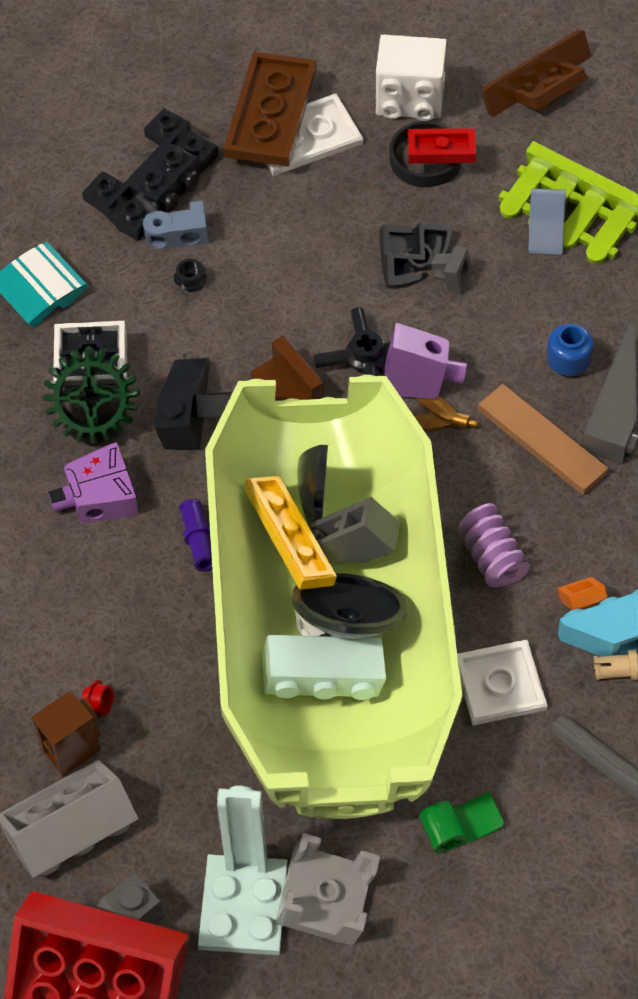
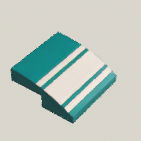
(40, 283)

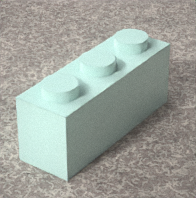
(322, 666)

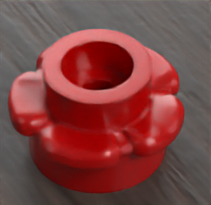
(96, 694)

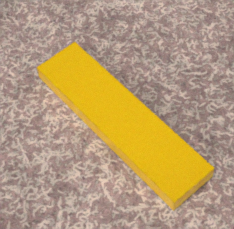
(290, 532)

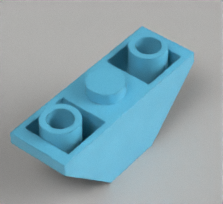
(605, 628)

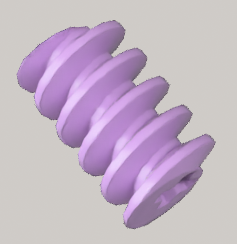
(492, 547)

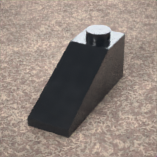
(176, 406)

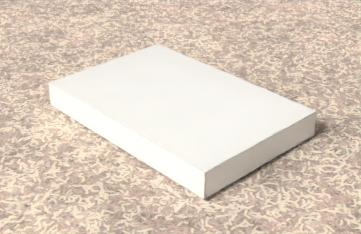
(323, 132)

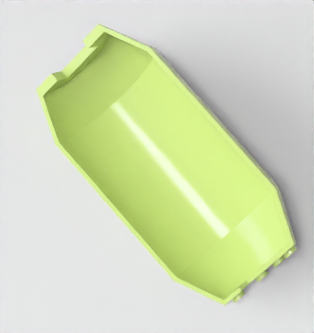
(341, 751)

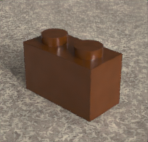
(67, 732)

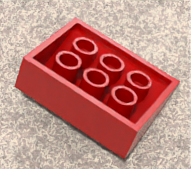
(90, 954)

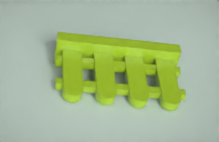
(595, 192)

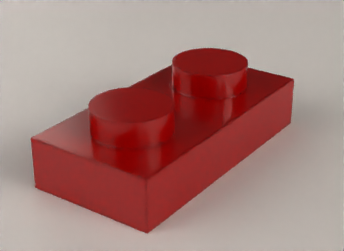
(441, 145)

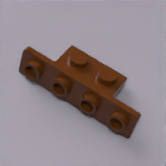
(540, 77)

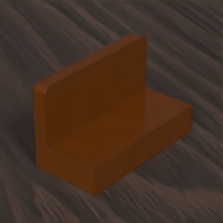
(291, 372)

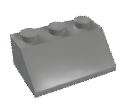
(67, 818)

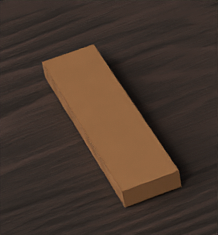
(543, 439)

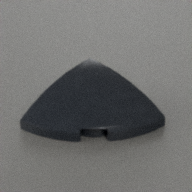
(421, 245)
(311, 481)

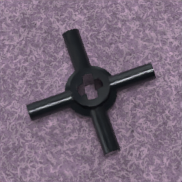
(364, 352)

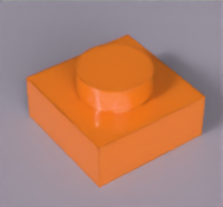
(582, 593)

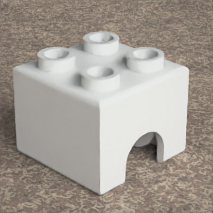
(410, 77)

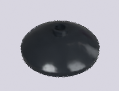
(352, 607)

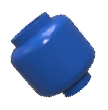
(569, 349)

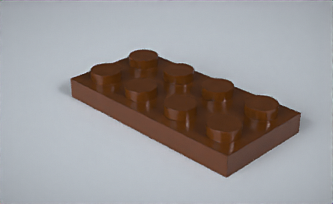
(270, 109)

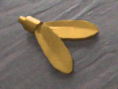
(442, 416)

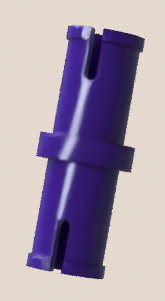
(197, 533)

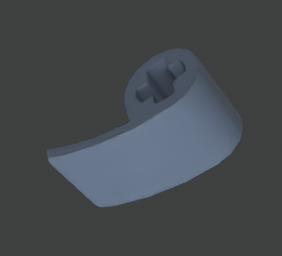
(547, 221)

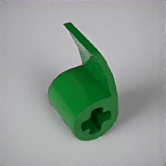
(460, 825)

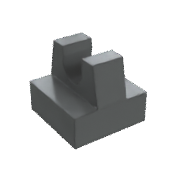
(453, 268)

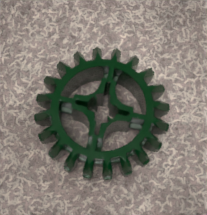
(73, 396)

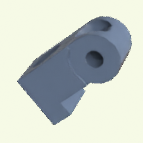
(176, 228)

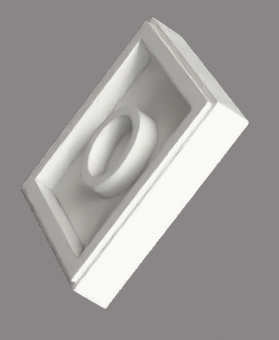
(500, 682)

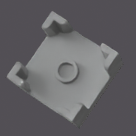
(326, 892)

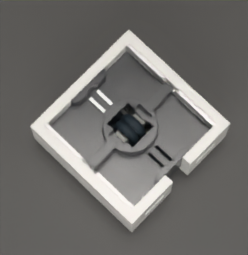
(98, 335)

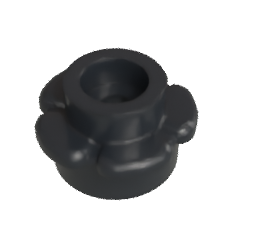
(190, 267)

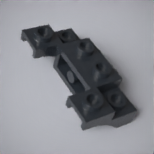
(158, 180)

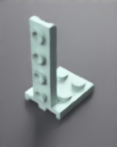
(242, 884)

